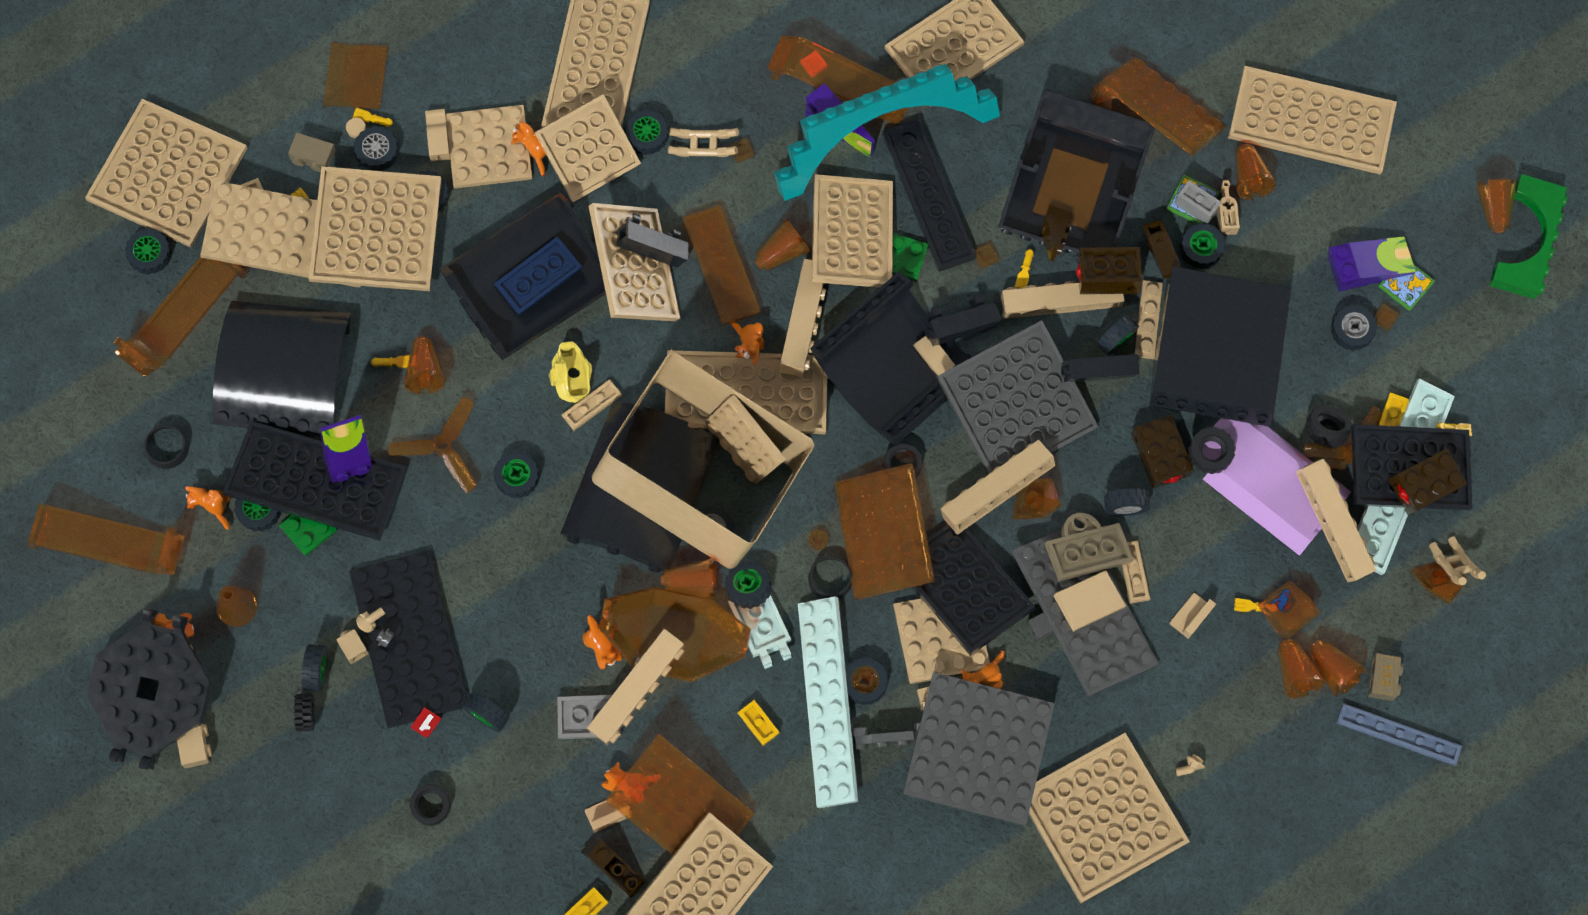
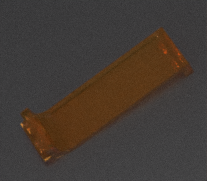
(820, 65)
(178, 315)
(106, 540)

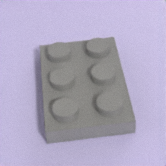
(577, 713)

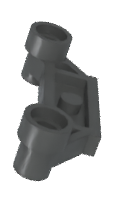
(862, 739)

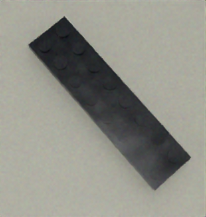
(929, 195)

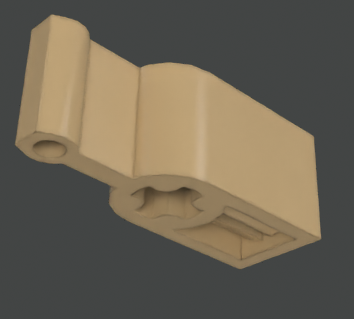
(437, 135)
(1227, 219)

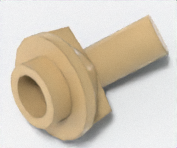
(366, 621)
(1194, 763)

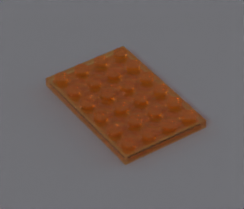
(1163, 105)
(884, 531)
(671, 795)

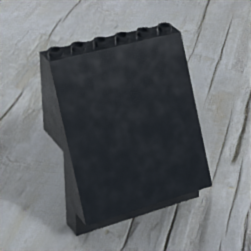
(1091, 134)
(1220, 346)

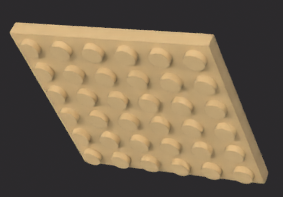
(165, 172)
(375, 229)
(1104, 818)

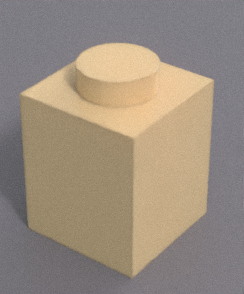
(352, 646)

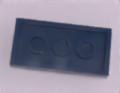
(538, 276)

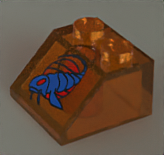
(1288, 609)

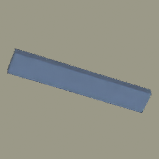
(1399, 734)

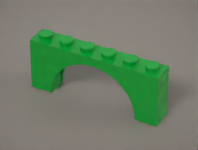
(1546, 203)

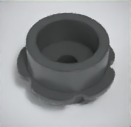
(384, 637)

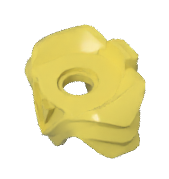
(570, 388)

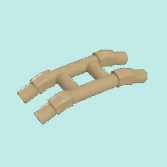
(693, 135)
(1459, 556)

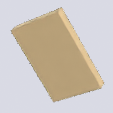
(1089, 601)

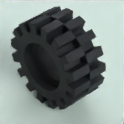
(304, 712)

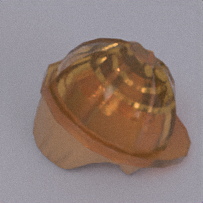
(1101, 96)

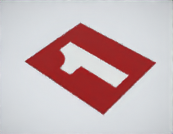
(425, 722)

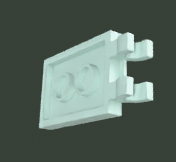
(767, 630)

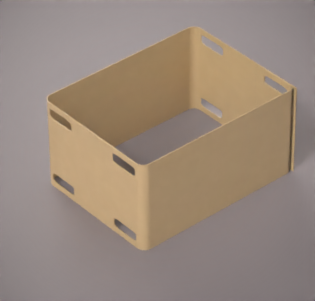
(667, 510)

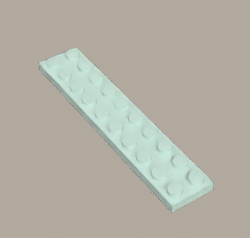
(1383, 525)
(827, 702)

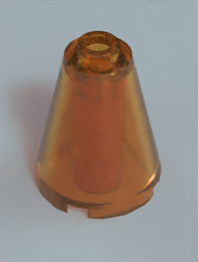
(1252, 173)
(1497, 202)
(781, 247)
(423, 368)
(692, 579)
(236, 605)
(1336, 667)
(1298, 670)

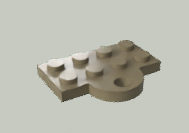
(1087, 548)

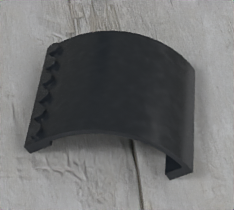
(278, 366)
(878, 367)

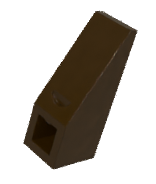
(1055, 230)
(1160, 247)
(612, 866)

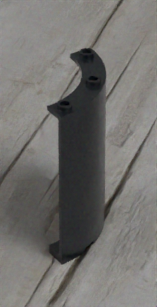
(478, 269)
(661, 451)

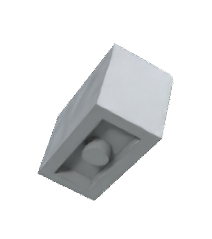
(1197, 202)

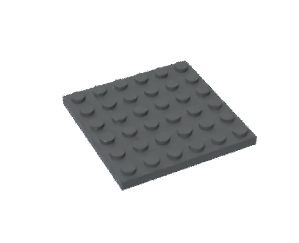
(1016, 397)
(979, 749)

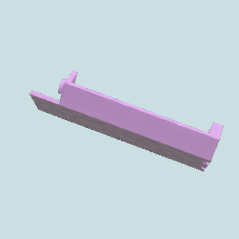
(1265, 482)

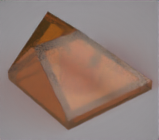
(1036, 500)
(1437, 581)

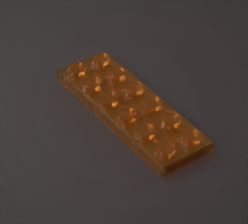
(721, 265)

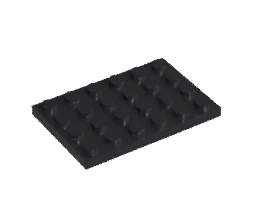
(1389, 450)
(971, 590)

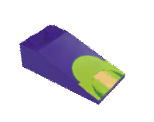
(824, 98)
(1369, 262)
(345, 449)

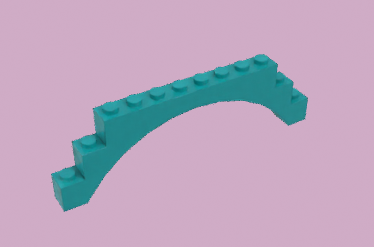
(830, 126)

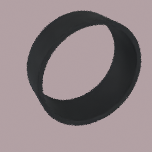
(174, 462)
(817, 592)

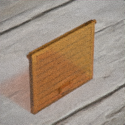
(355, 76)
(1071, 185)

